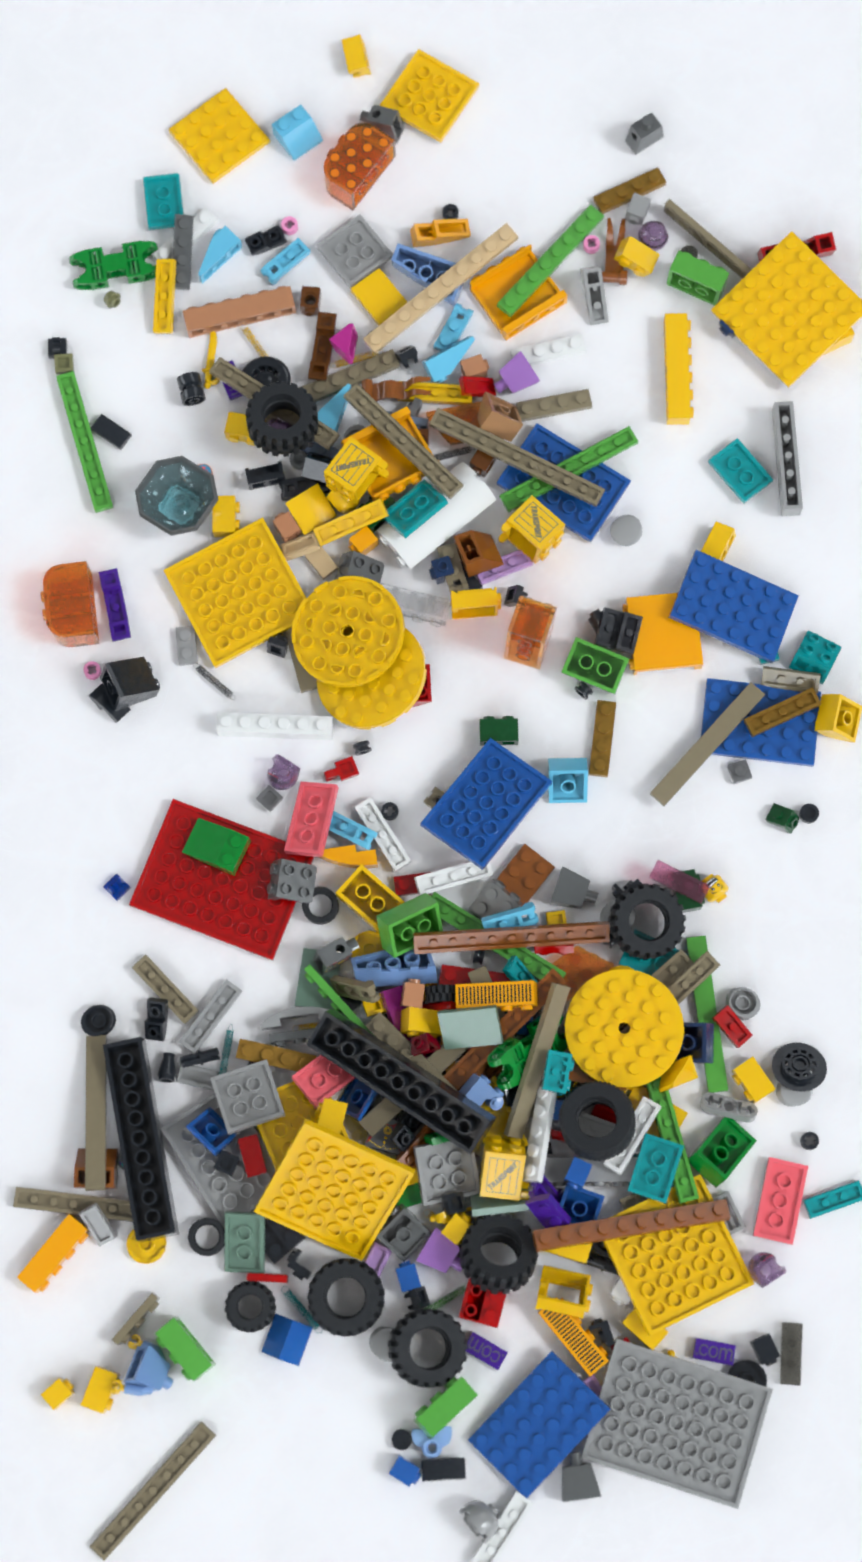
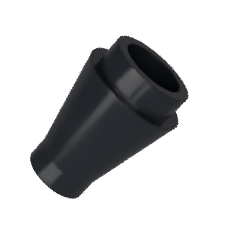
(167, 1068)

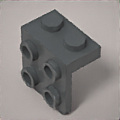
(360, 565)
(292, 881)

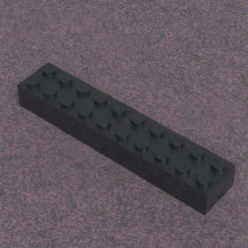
(401, 1081)
(140, 1140)

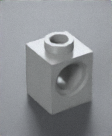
(637, 209)

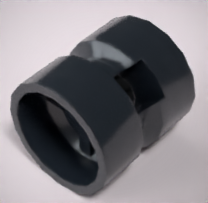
(190, 385)

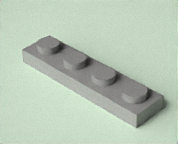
(210, 1016)

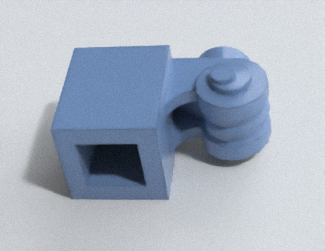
(479, 1090)

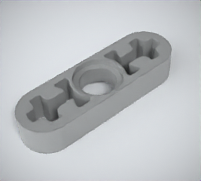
(721, 1111)

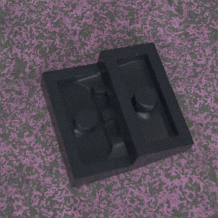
(618, 630)

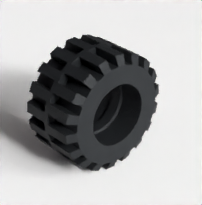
(232, 1306)

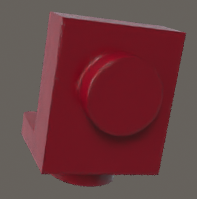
(424, 1044)

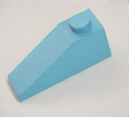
(221, 248)
(445, 361)
(333, 411)

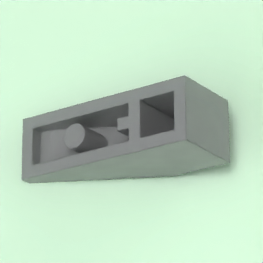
(594, 294)

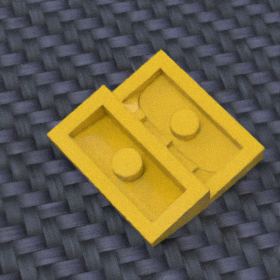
(311, 509)

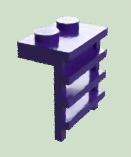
(545, 1204)

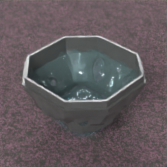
(174, 482)

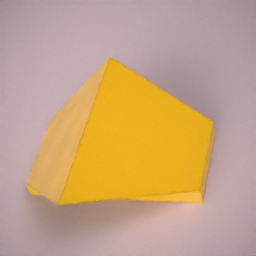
(678, 1074)

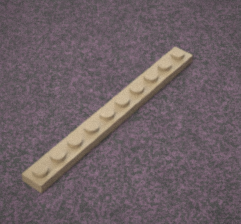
(440, 288)

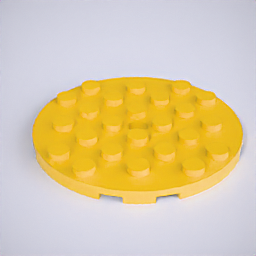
(362, 654)
(384, 697)
(617, 1057)

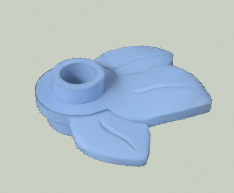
(440, 1440)

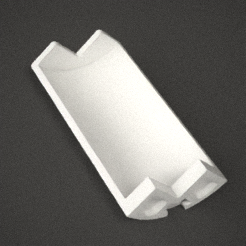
(459, 511)

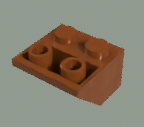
(477, 552)
(111, 1169)

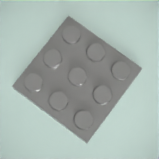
(355, 251)
(247, 1097)
(444, 1171)

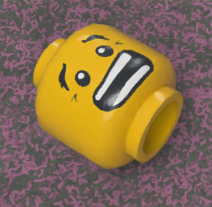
(717, 888)

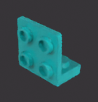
(815, 655)
(557, 1072)

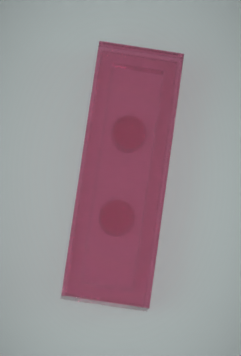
(679, 881)

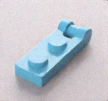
(285, 261)
(453, 328)
(351, 830)
(512, 917)

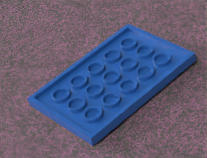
(576, 514)
(733, 606)
(786, 743)
(486, 803)
(539, 1424)

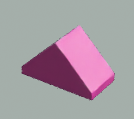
(345, 342)

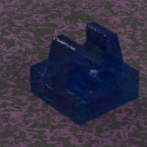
(116, 887)

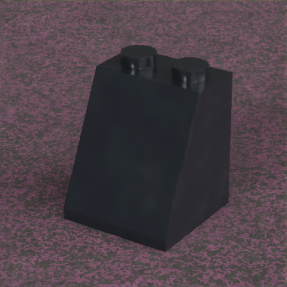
(129, 682)

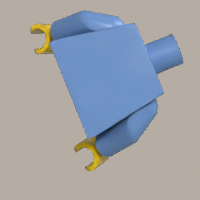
(146, 1371)

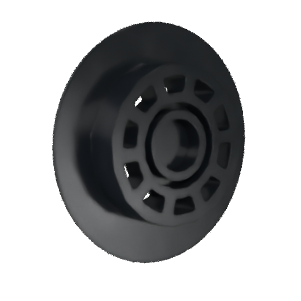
(268, 363)
(800, 1060)

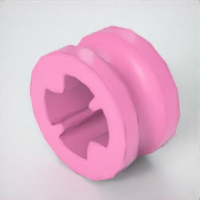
(294, 228)
(591, 238)
(92, 676)

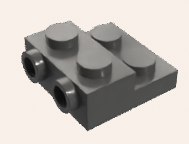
(494, 899)
(403, 1232)

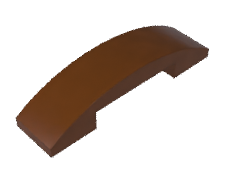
(322, 346)

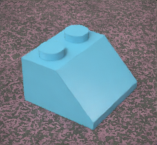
(296, 132)
(568, 780)

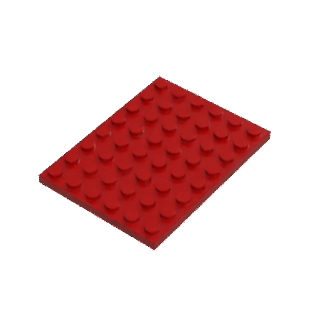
(209, 899)

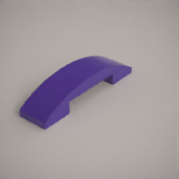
(115, 604)

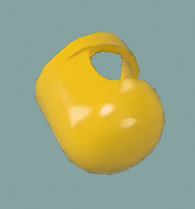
(340, 504)

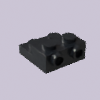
(280, 1240)

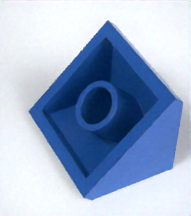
(359, 1099)
(211, 1131)
(581, 1204)
(287, 1339)

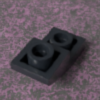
(266, 241)
(102, 700)
(156, 1019)
(403, 1132)
(443, 1469)

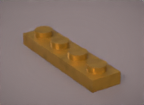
(624, 192)
(782, 712)
(602, 738)
(275, 1056)

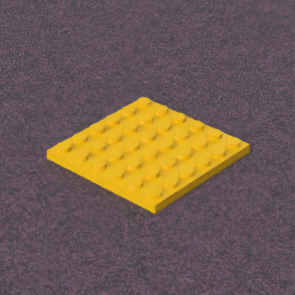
(790, 309)
(237, 592)
(334, 1190)
(677, 1269)

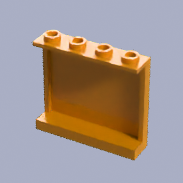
(499, 279)
(400, 469)
(661, 640)

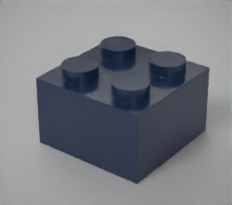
(698, 1042)

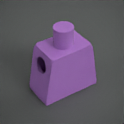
(516, 375)
(440, 1253)

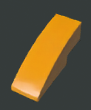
(439, 232)
(348, 857)

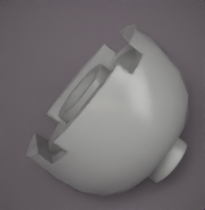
(481, 1519)

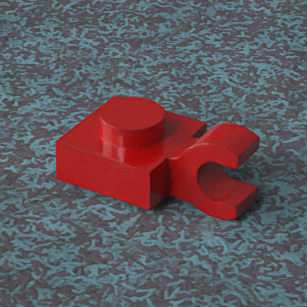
(344, 769)

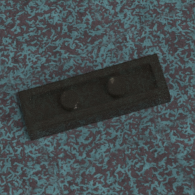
(791, 1353)

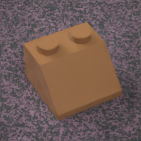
(499, 417)

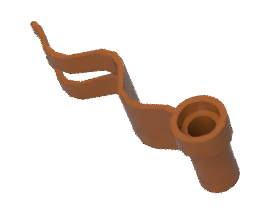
(613, 270)
(394, 389)

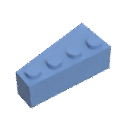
(423, 268)
(392, 971)

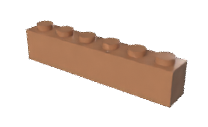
(235, 312)

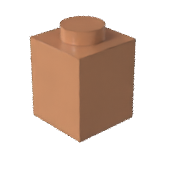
(474, 366)
(286, 526)
(412, 993)

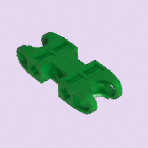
(114, 265)
(516, 1053)

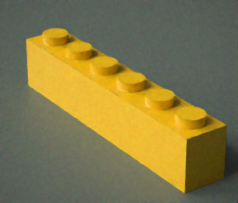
(677, 369)

